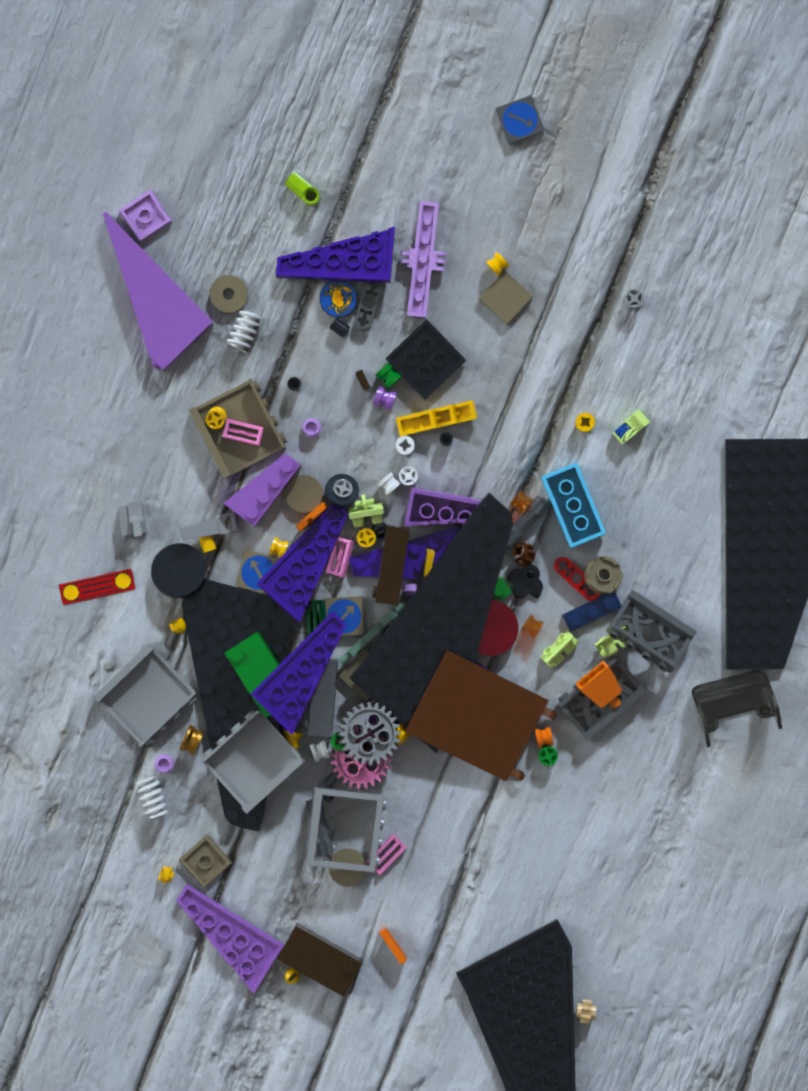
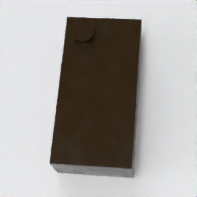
(392, 565)
(320, 959)

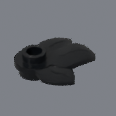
(523, 584)

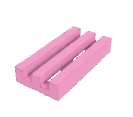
(258, 436)
(346, 557)
(397, 842)

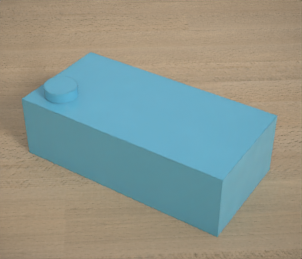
(573, 505)

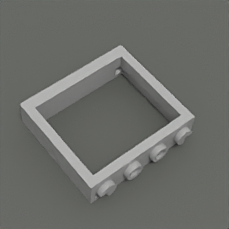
(314, 824)

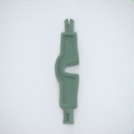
(370, 634)

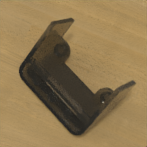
(733, 697)

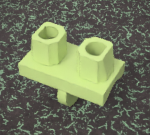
(364, 509)

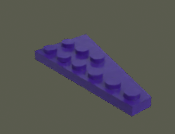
(351, 259)
(369, 563)
(297, 572)
(295, 679)

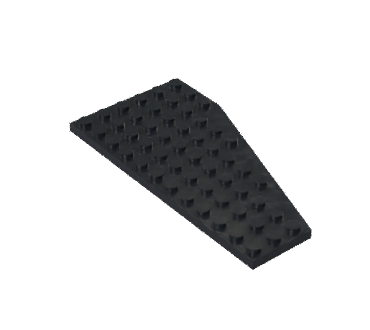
(765, 549)

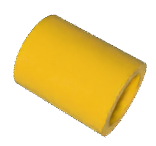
(207, 543)

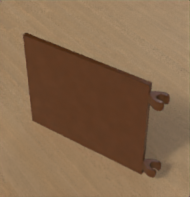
(477, 716)

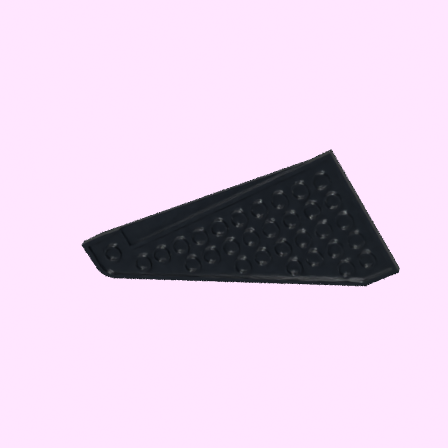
(440, 615)
(216, 622)
(527, 1009)

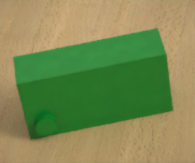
(253, 663)

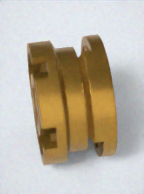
(193, 741)

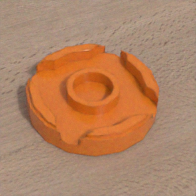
(304, 523)

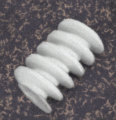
(243, 330)
(151, 797)

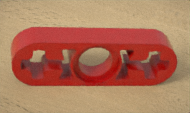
(562, 573)

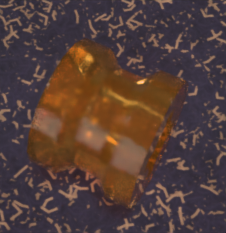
(521, 502)
(532, 626)

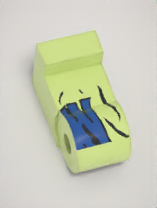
(630, 426)

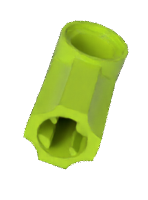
(302, 189)

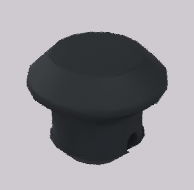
(379, 529)

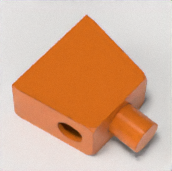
(601, 686)

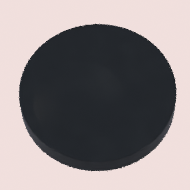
(179, 570)

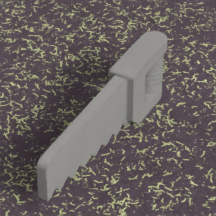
(210, 527)

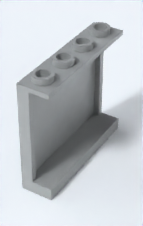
(146, 695)
(252, 760)

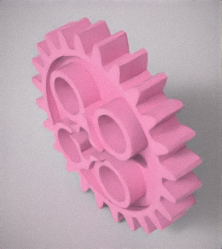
(364, 774)

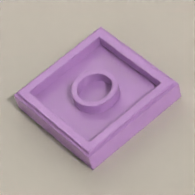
(145, 216)

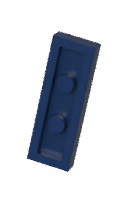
(591, 611)

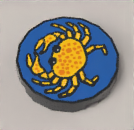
(338, 298)

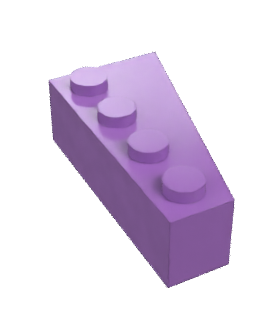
(261, 492)
(438, 507)

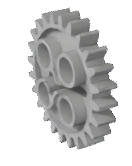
(377, 748)

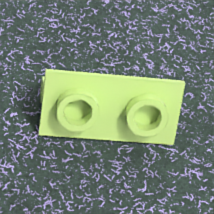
(607, 646)
(552, 654)

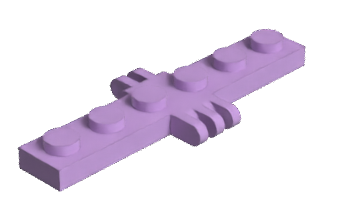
(423, 259)

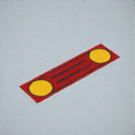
(97, 586)

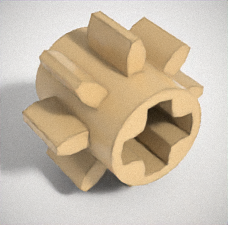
(585, 1011)

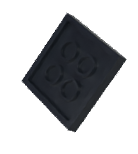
(425, 359)

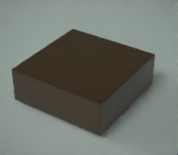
(362, 379)

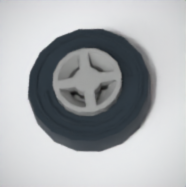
(346, 485)

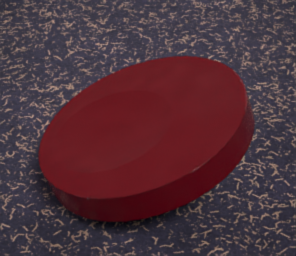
(499, 631)

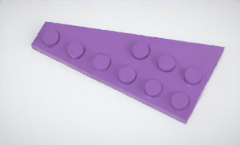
(237, 940)

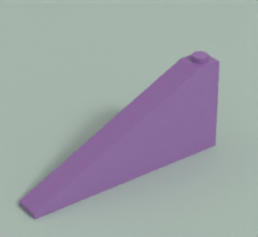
(164, 312)

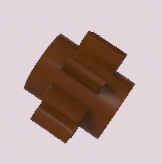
(523, 554)

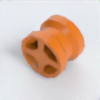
(544, 737)

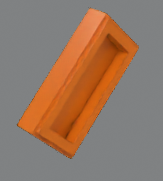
(393, 945)

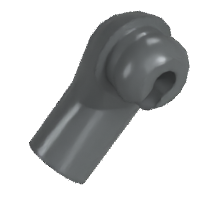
(328, 783)

